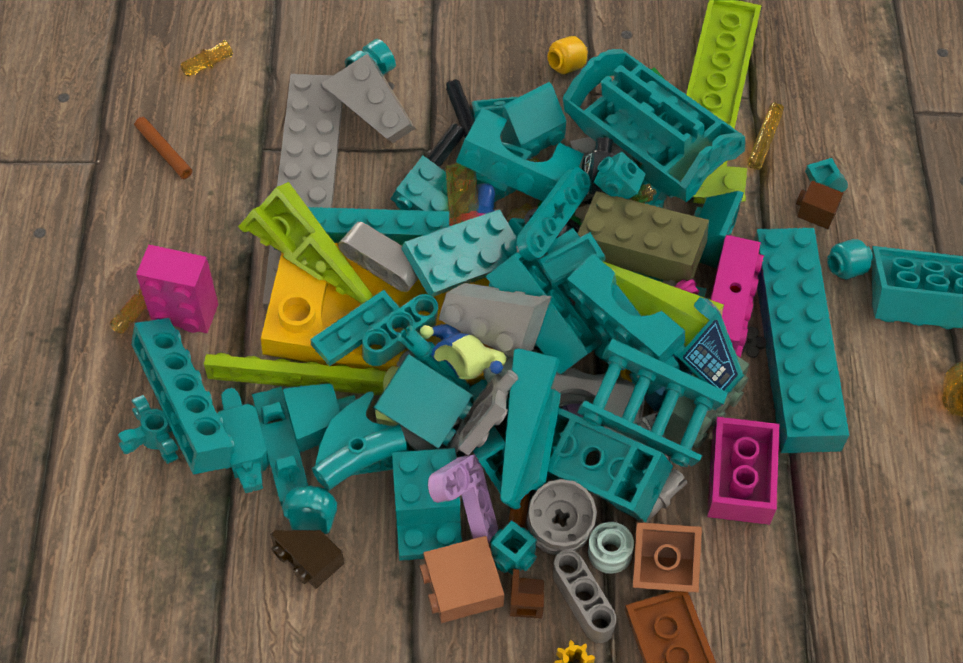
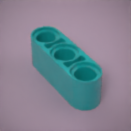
(385, 335)

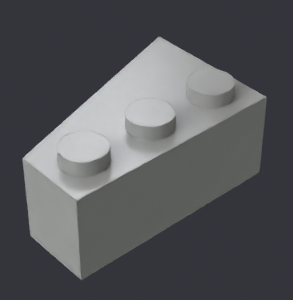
(370, 96)
(495, 316)

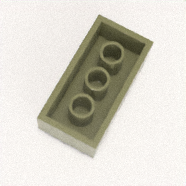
(646, 237)

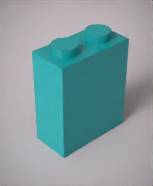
(424, 402)

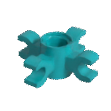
(152, 439)

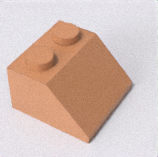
(667, 557)

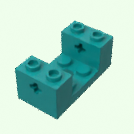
(627, 473)

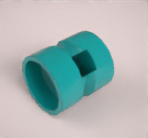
(378, 52)

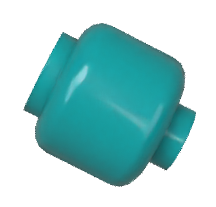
(850, 259)

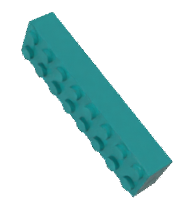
(800, 343)

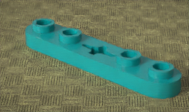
(542, 227)

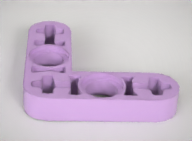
(466, 478)

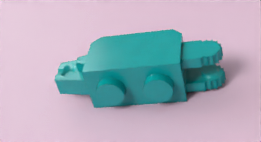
(250, 449)

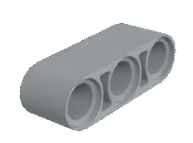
(378, 255)
(583, 581)

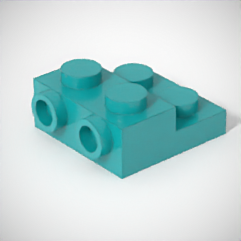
(423, 188)

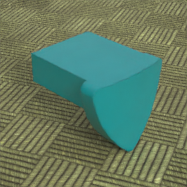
(827, 173)

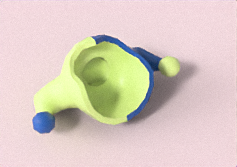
(463, 352)

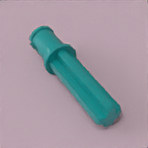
(422, 350)

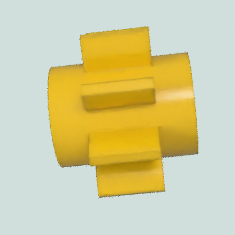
(574, 652)

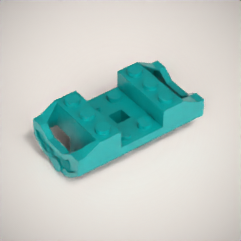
(652, 123)

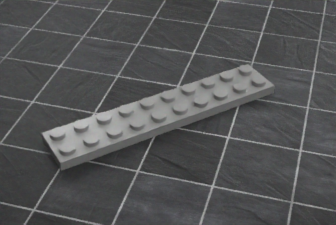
(307, 150)

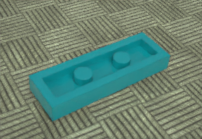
(348, 331)

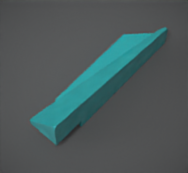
(529, 425)

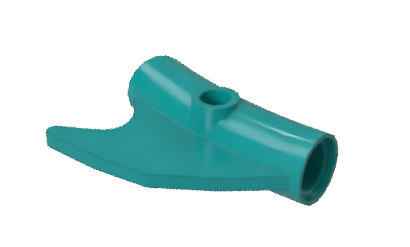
(354, 443)

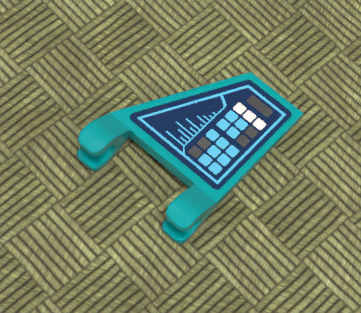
(711, 351)

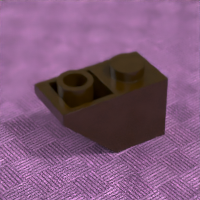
(309, 553)

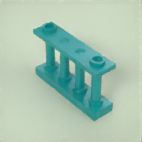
(677, 385)

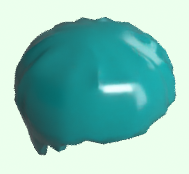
(310, 508)

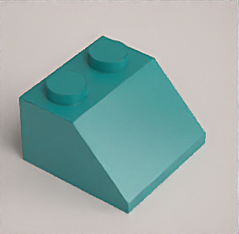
(534, 120)
(722, 217)

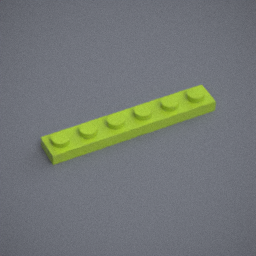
(293, 374)

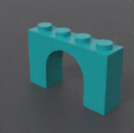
(487, 155)

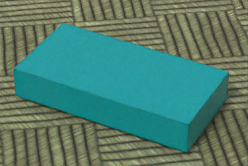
(565, 260)

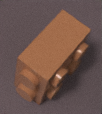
(462, 579)

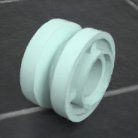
(613, 534)

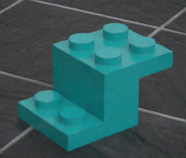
(420, 520)

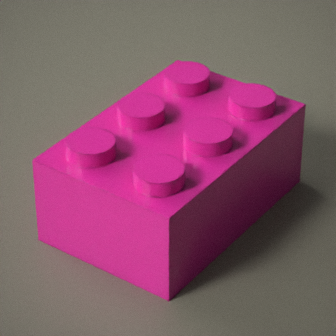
(178, 288)
(743, 470)

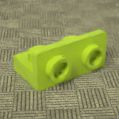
(722, 181)

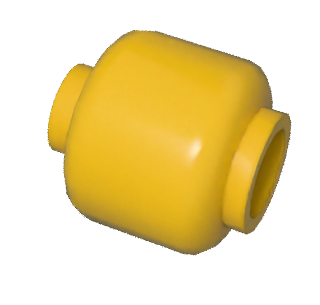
(567, 55)

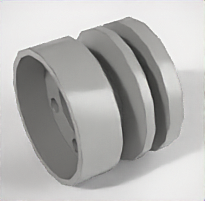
(569, 502)

